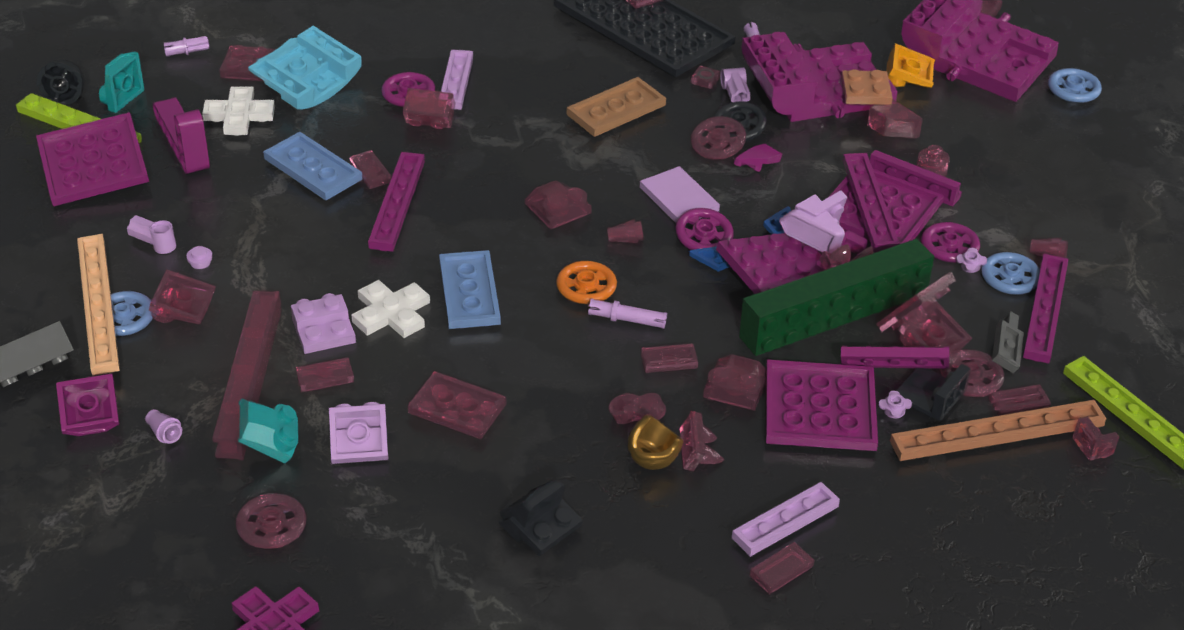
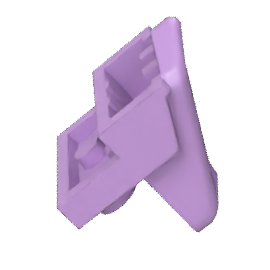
(817, 222)

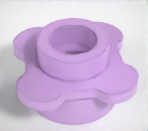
(971, 260)
(895, 405)

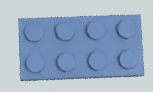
(313, 165)
(469, 289)

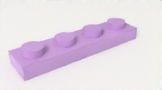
(457, 75)
(785, 519)

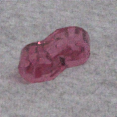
(632, 407)

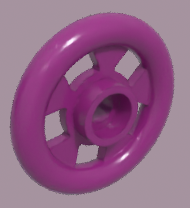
(406, 80)
(703, 229)
(949, 241)

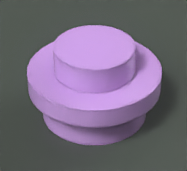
(199, 257)

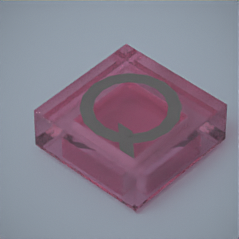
(705, 77)

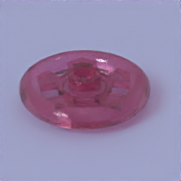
(718, 138)
(977, 372)
(271, 520)

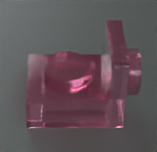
(1092, 441)

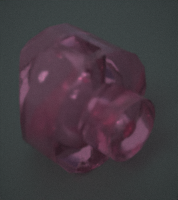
(934, 160)

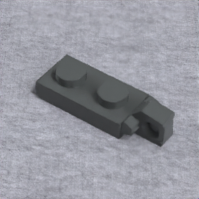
(1008, 343)

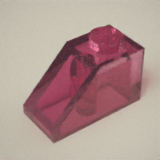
(894, 120)

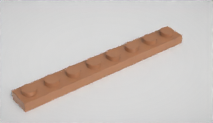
(994, 430)

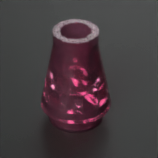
(626, 232)
(1049, 246)

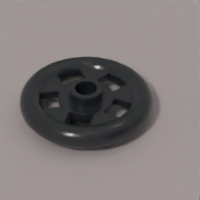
(745, 109)

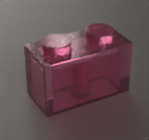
(429, 108)

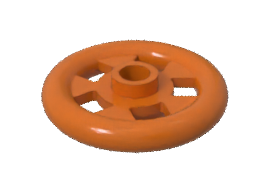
(586, 281)

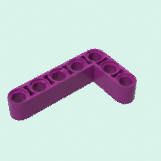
(184, 133)

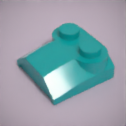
(122, 81)
(269, 429)

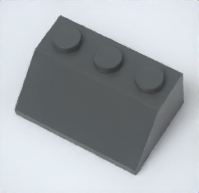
(33, 351)

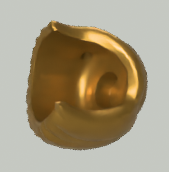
(653, 444)

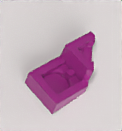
(757, 156)

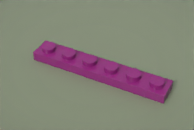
(870, 201)
(396, 202)
(1046, 309)

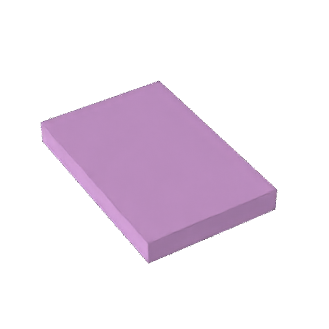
(677, 193)

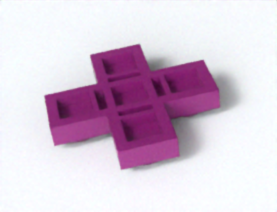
(264, 614)

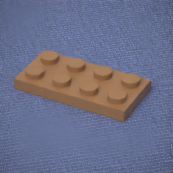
(616, 106)

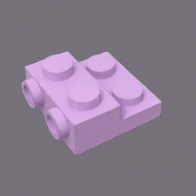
(322, 323)
(358, 433)

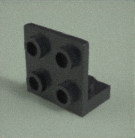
(933, 392)

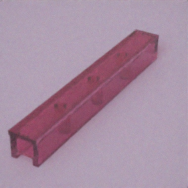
(247, 370)

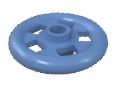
(1074, 85)
(1011, 273)
(126, 312)

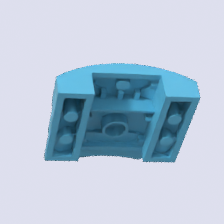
(308, 68)

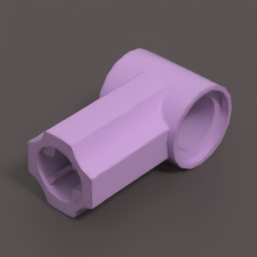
(735, 82)
(157, 233)

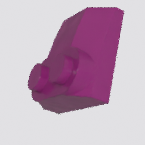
(87, 405)

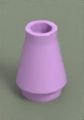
(164, 427)

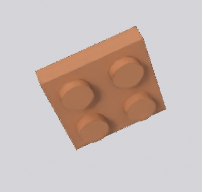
(866, 87)

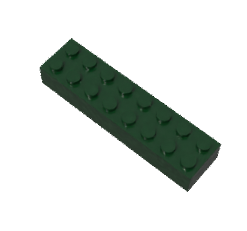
(834, 296)

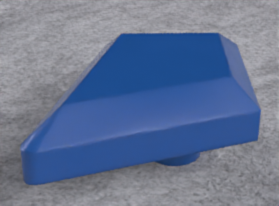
(773, 225)
(710, 257)

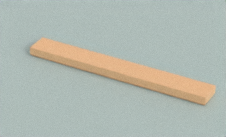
(98, 305)

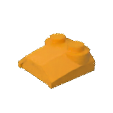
(909, 67)

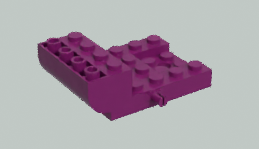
(978, 46)
(805, 81)

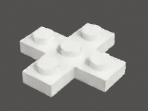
(238, 110)
(391, 308)

